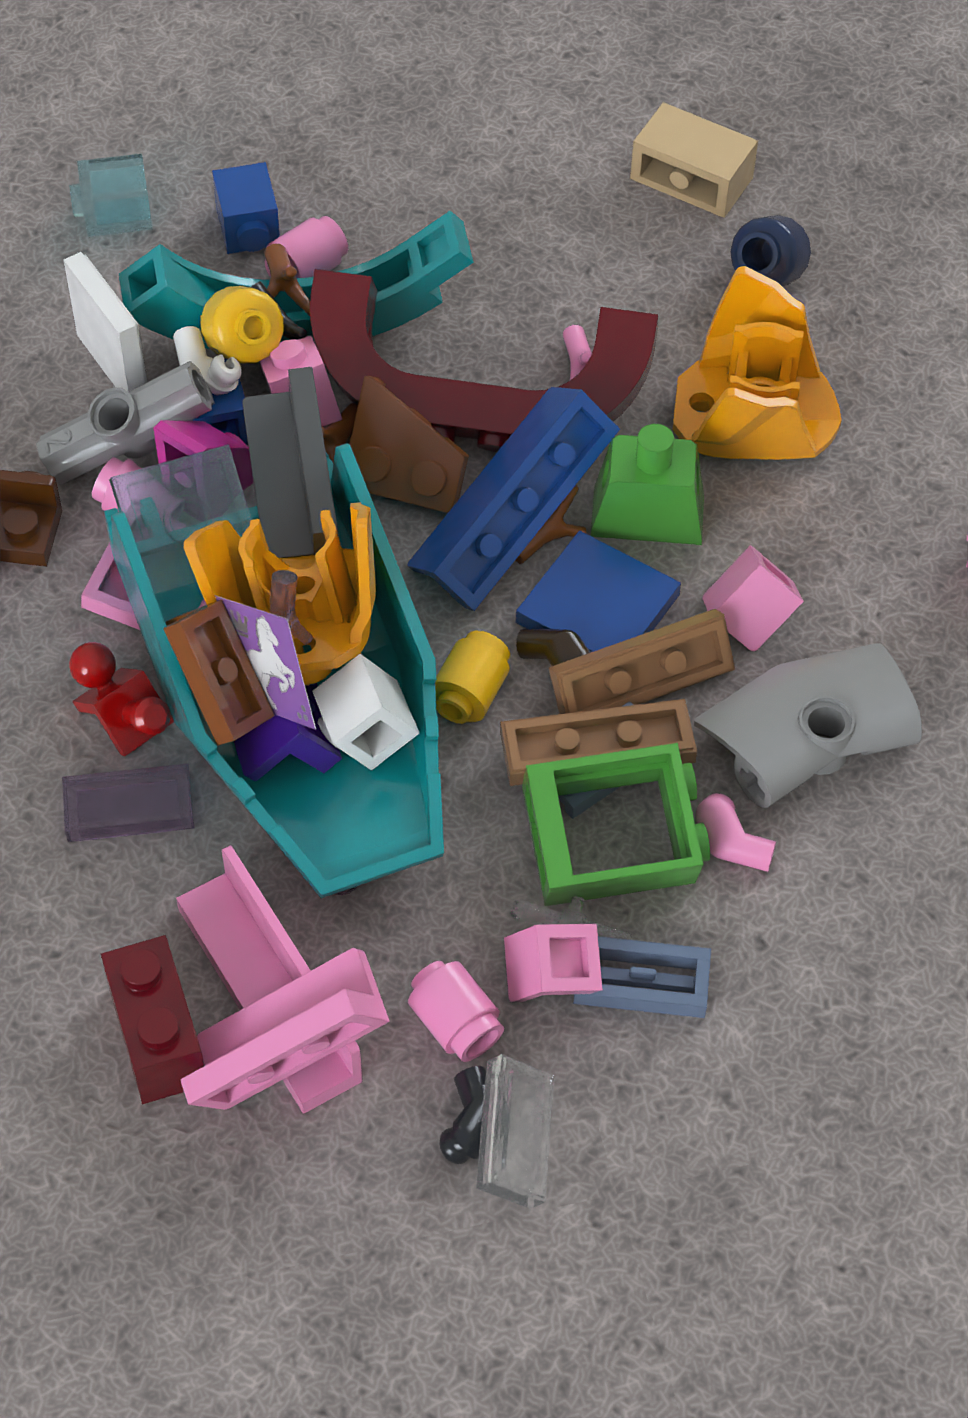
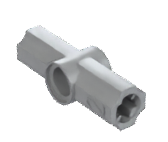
(124, 422)

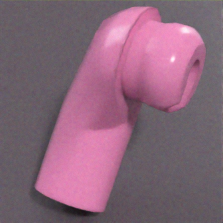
(727, 836)

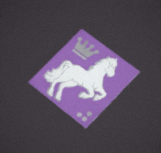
(274, 660)

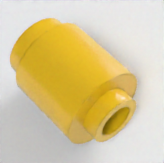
(471, 677)

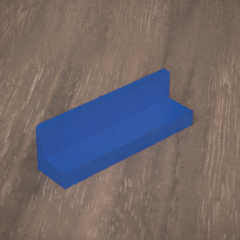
(514, 495)

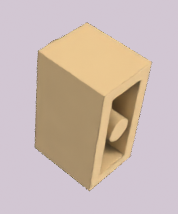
(693, 159)

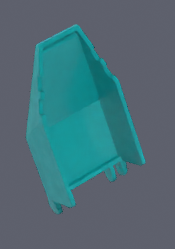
(351, 819)

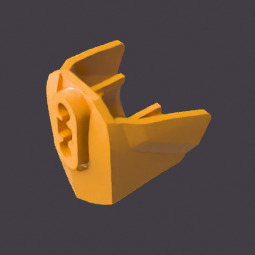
(757, 379)
(332, 587)

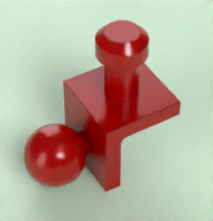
(119, 698)

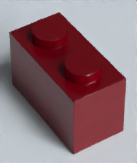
(152, 1017)

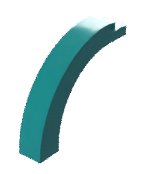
(171, 292)

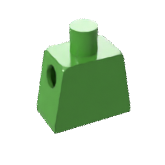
(649, 489)

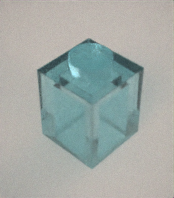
(112, 195)

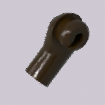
(550, 644)

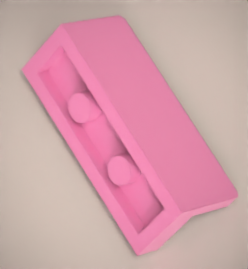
(286, 1031)

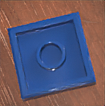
(598, 595)

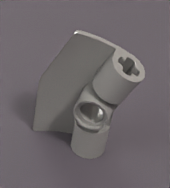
(774, 719)

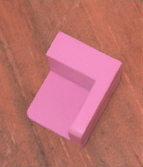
(753, 598)
(553, 961)

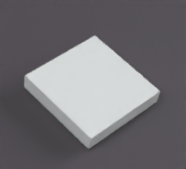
(105, 324)

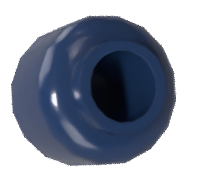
(773, 248)

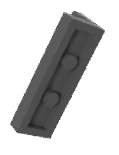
(289, 466)

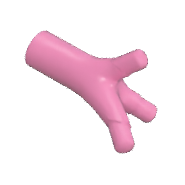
(577, 348)

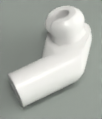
(219, 375)

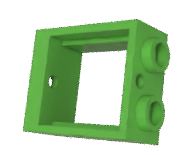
(677, 788)

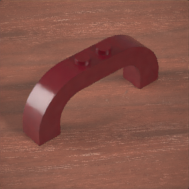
(342, 329)

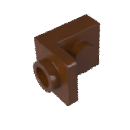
(28, 516)

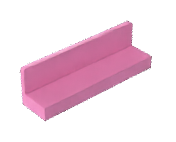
(256, 959)

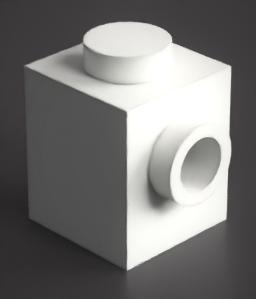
(364, 712)

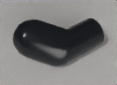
(464, 1137)

